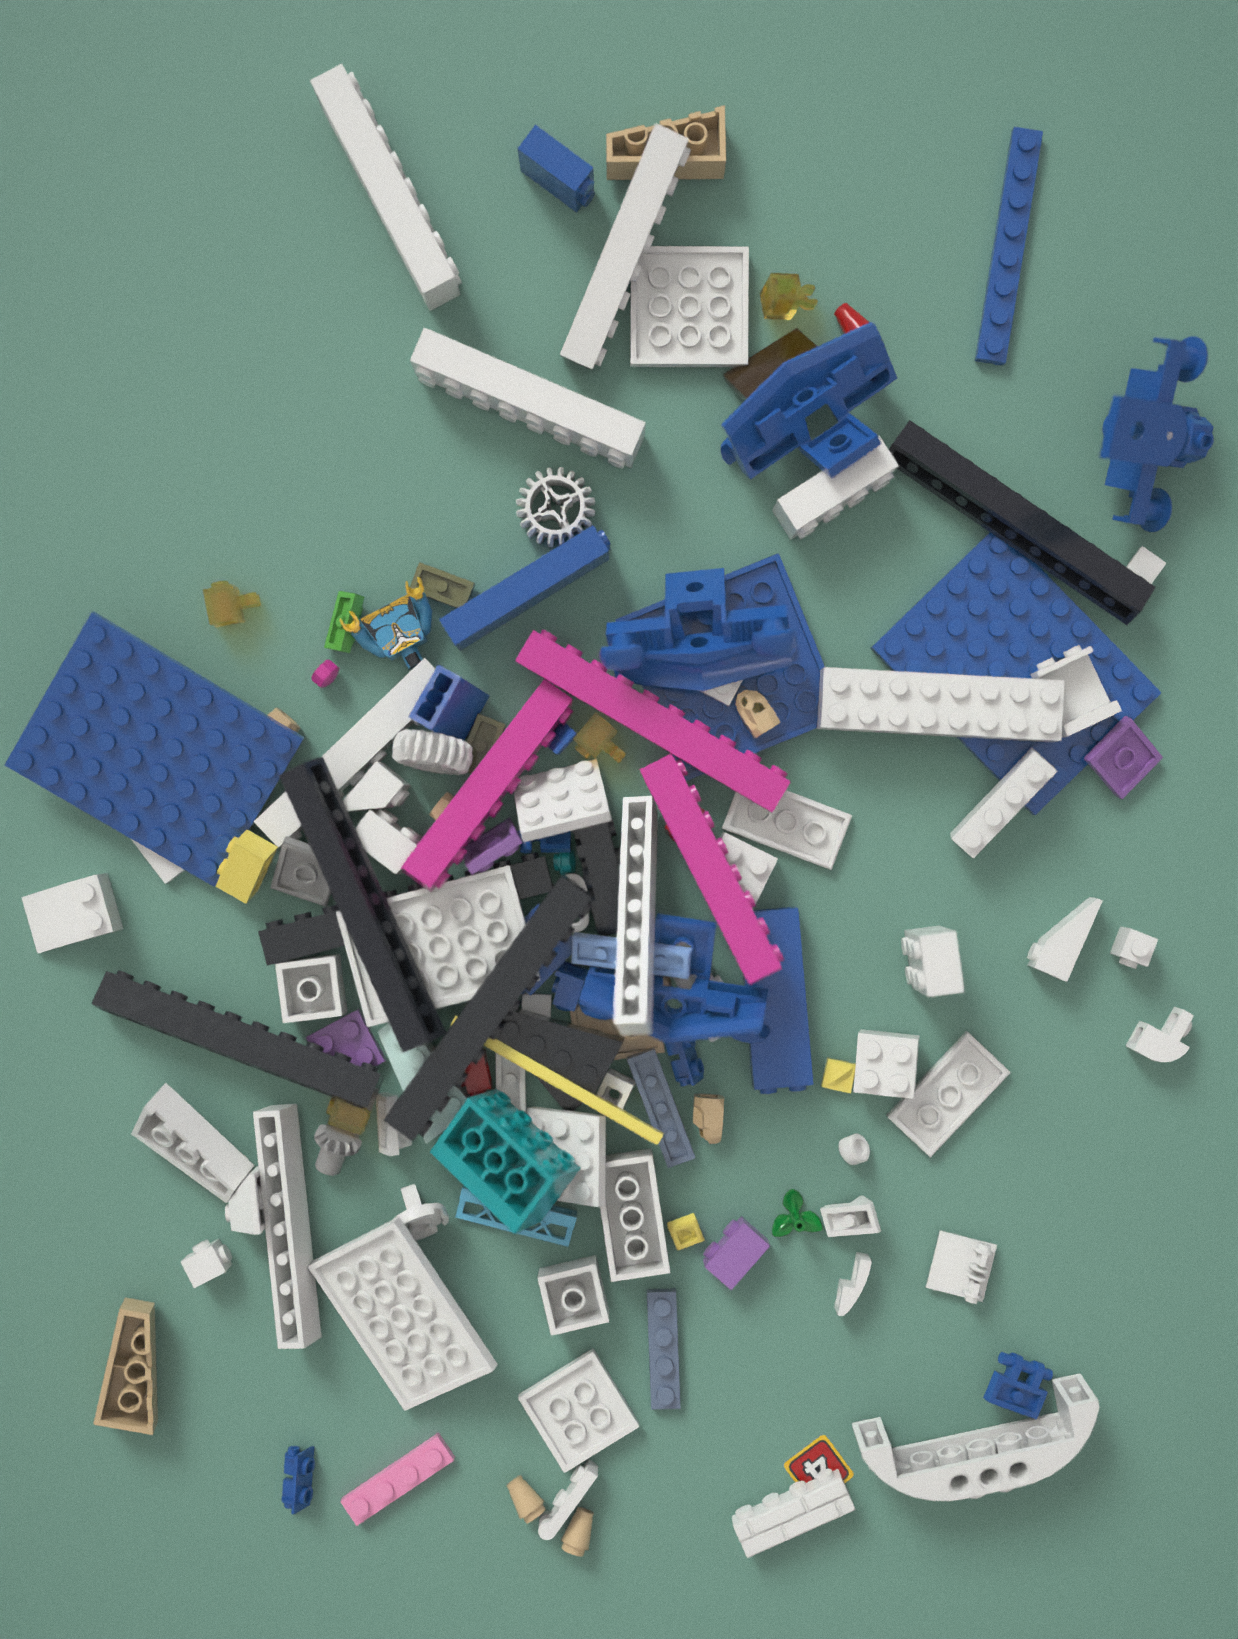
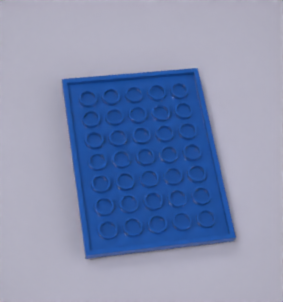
(1001, 620)
(153, 748)

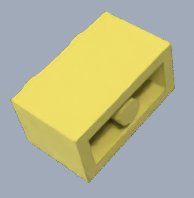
(245, 866)

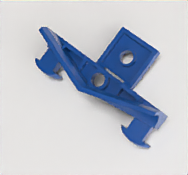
(833, 374)
(738, 648)
(707, 1009)

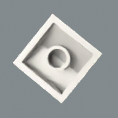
(377, 790)

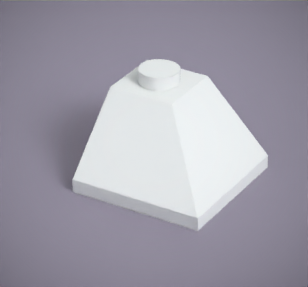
(246, 1206)

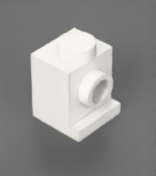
(619, 1082)

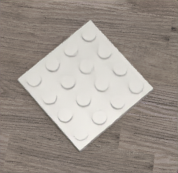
(690, 307)

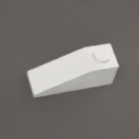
(1061, 945)

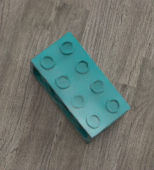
(505, 1160)

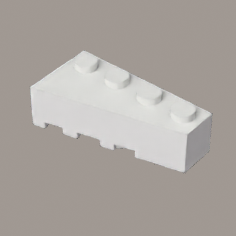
(191, 1143)

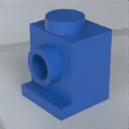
(568, 986)

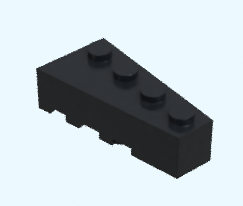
(601, 873)
(563, 1047)

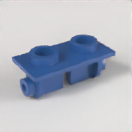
(689, 1067)
(298, 1491)

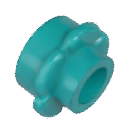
(565, 862)

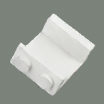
(1084, 694)

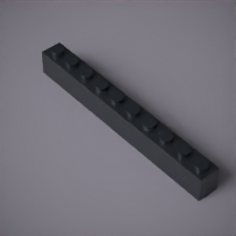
(1020, 523)
(362, 904)
(323, 932)
(488, 1007)
(238, 1040)

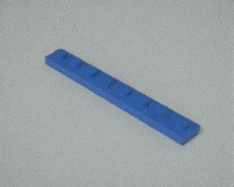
(1008, 246)

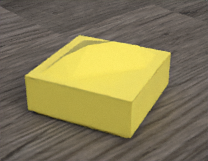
(838, 1075)
(685, 1231)

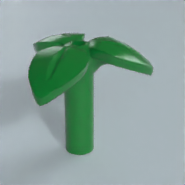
(803, 1221)

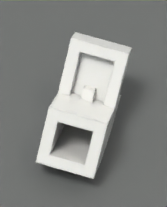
(1163, 1044)

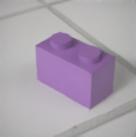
(735, 1252)

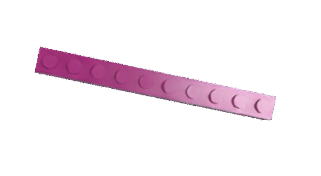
(653, 721)

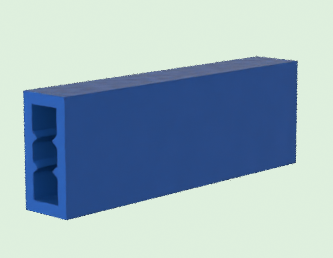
(527, 587)
(786, 1053)

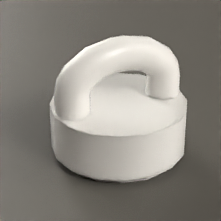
(854, 1149)

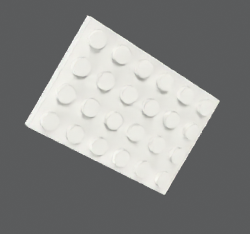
(451, 935)
(402, 1314)

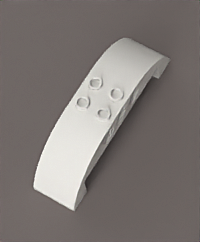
(987, 1457)

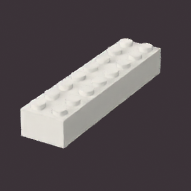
(387, 186)
(527, 398)
(940, 704)

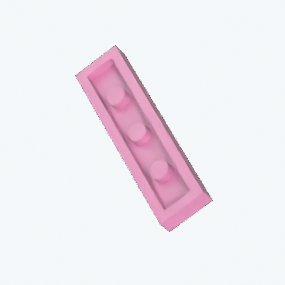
(397, 1479)

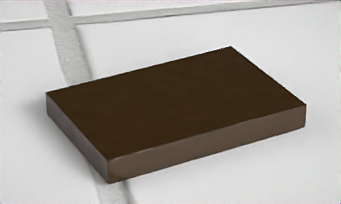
(760, 366)

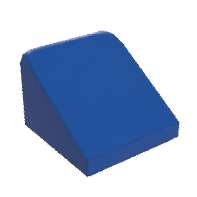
(563, 738)

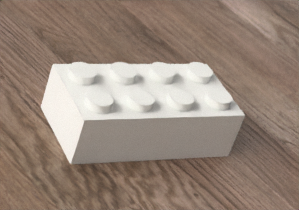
(825, 497)
(633, 1217)

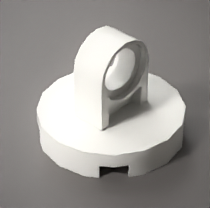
(419, 1218)

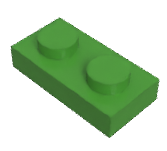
(337, 637)

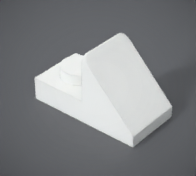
(850, 1218)

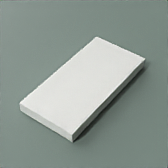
(794, 827)
(948, 1094)

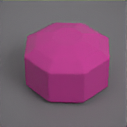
(325, 674)

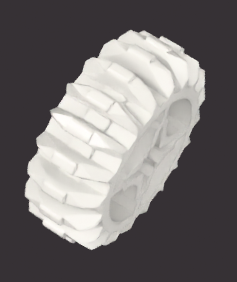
(543, 513)
(432, 752)

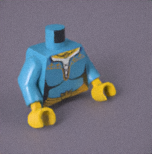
(396, 627)

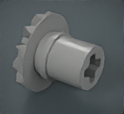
(334, 1146)

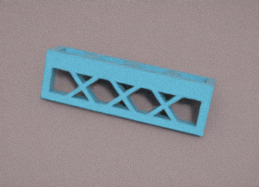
(557, 1215)

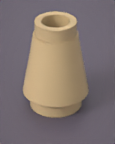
(526, 1500)
(578, 1533)

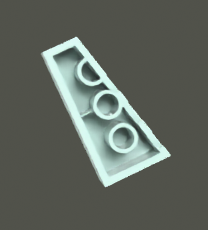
(406, 1067)

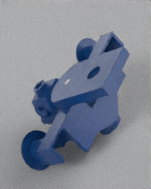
(1152, 432)

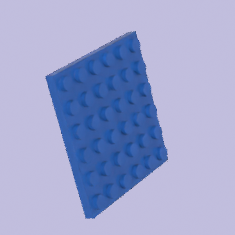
(789, 691)

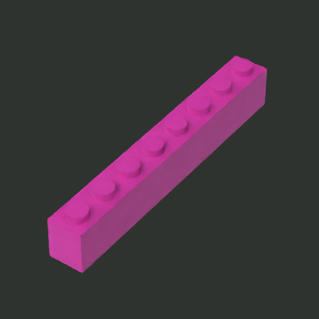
(487, 786)
(711, 870)

